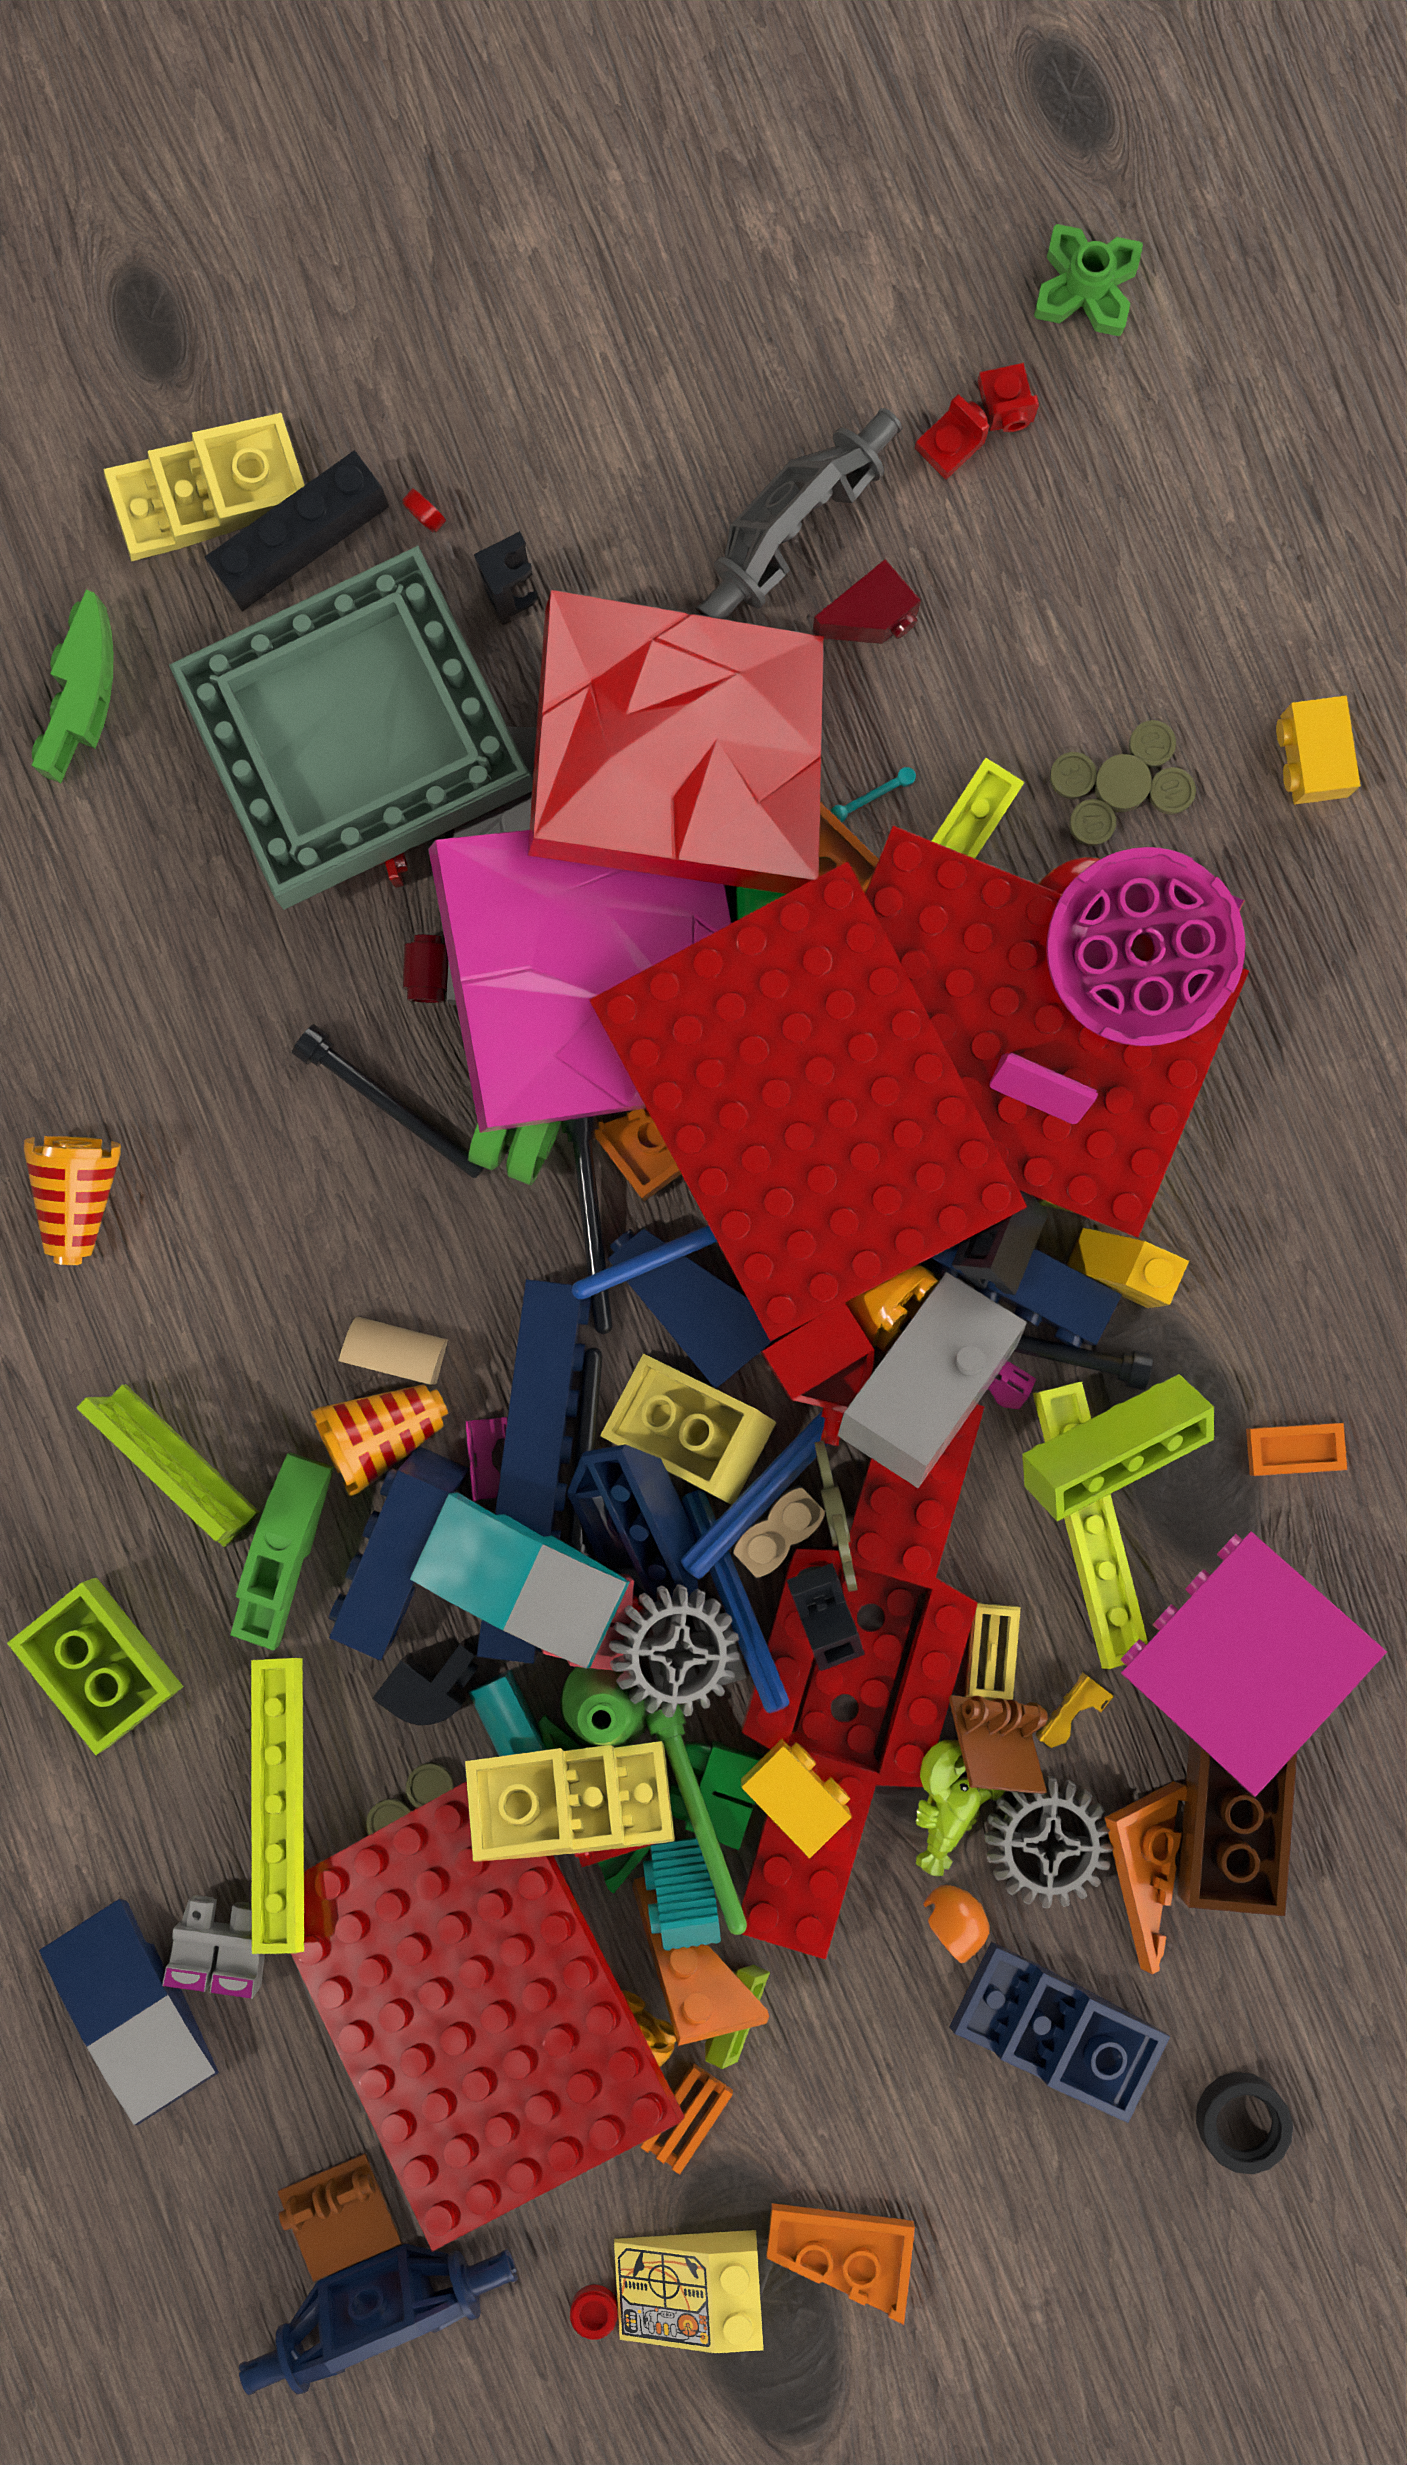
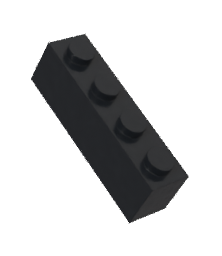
(298, 530)

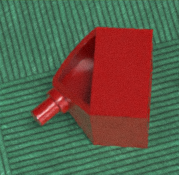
(824, 1365)

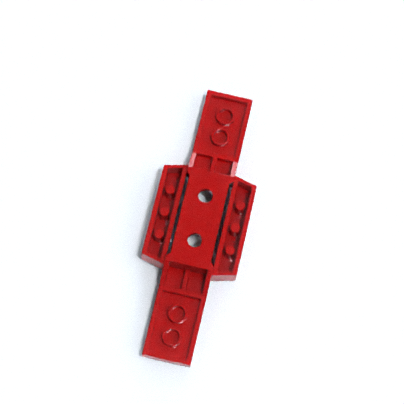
(895, 1558)

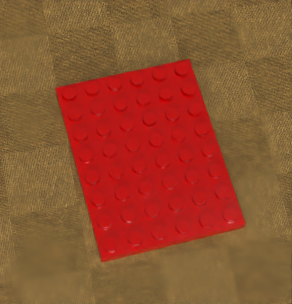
(982, 972)
(808, 1101)
(474, 2019)

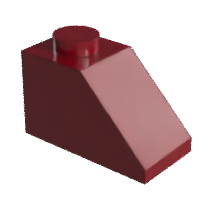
(870, 609)

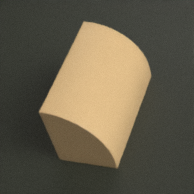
(393, 1350)

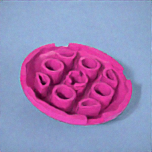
(1193, 935)

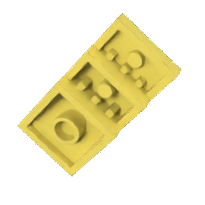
(203, 485)
(568, 1801)

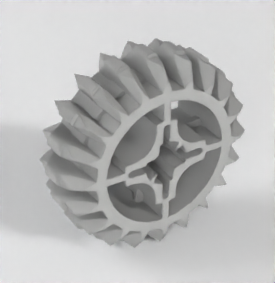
(674, 1670)
(1046, 1883)

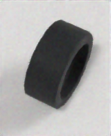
(1266, 2153)

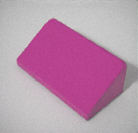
(1042, 1088)

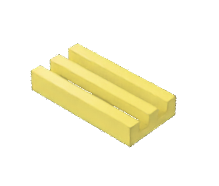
(988, 1691)

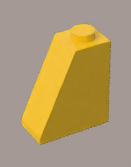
(1128, 1266)

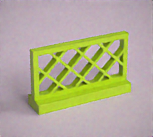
(170, 1463)

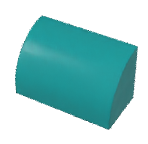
(507, 1715)

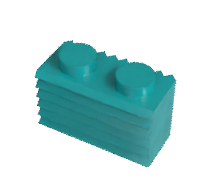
(685, 1895)

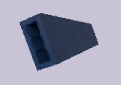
(696, 1308)

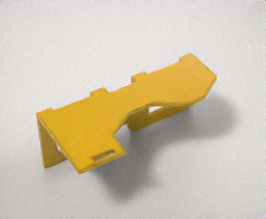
(1083, 1695)

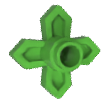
(1088, 279)

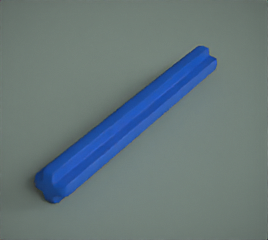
(754, 1501)
(739, 1608)

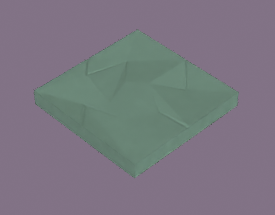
(351, 728)

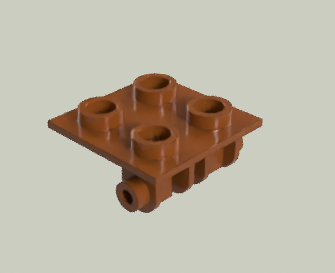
(999, 1742)
(338, 2217)

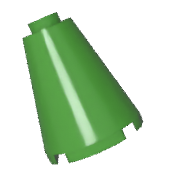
(597, 1690)

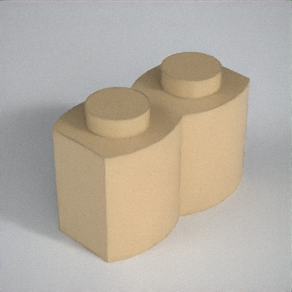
(788, 1522)

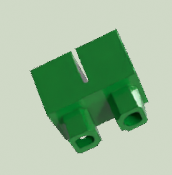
(721, 1789)

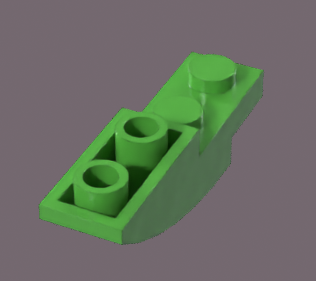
(86, 673)
(278, 1550)

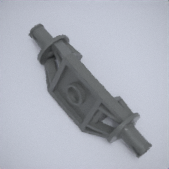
(784, 502)

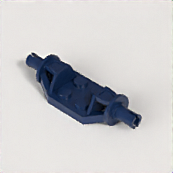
(374, 2311)

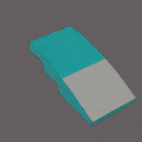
(520, 1580)

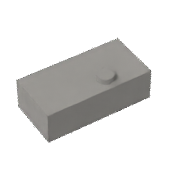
(931, 1379)

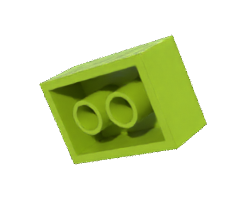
(95, 1665)

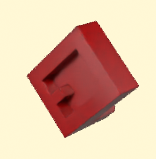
(1007, 398)
(954, 437)

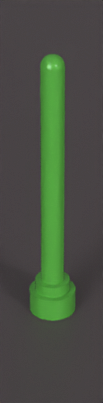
(669, 1732)

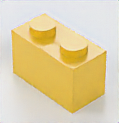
(1318, 750)
(797, 1797)

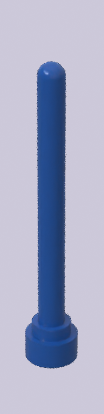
(643, 1263)

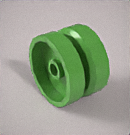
(527, 1153)

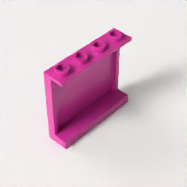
(1251, 1661)

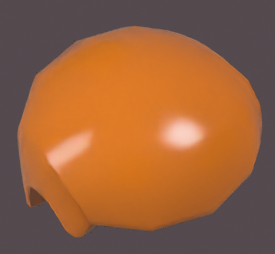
(958, 1921)

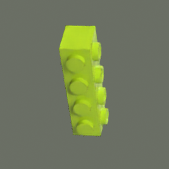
(1118, 1447)

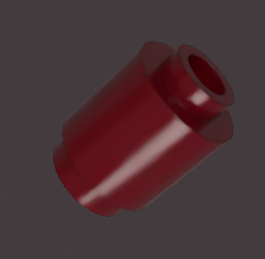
(425, 969)

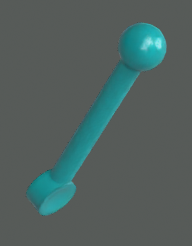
(905, 778)

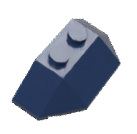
(633, 1518)

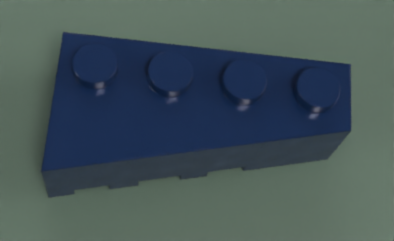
(397, 1535)

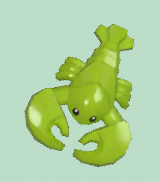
(950, 1805)

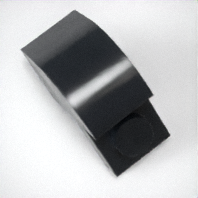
(825, 1616)
(422, 1697)

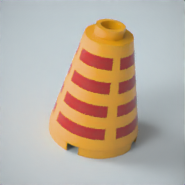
(70, 1192)
(377, 1431)

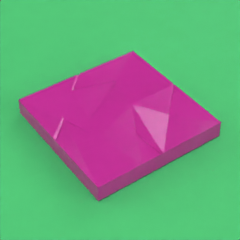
(528, 954)

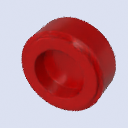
(423, 510)
(594, 2312)

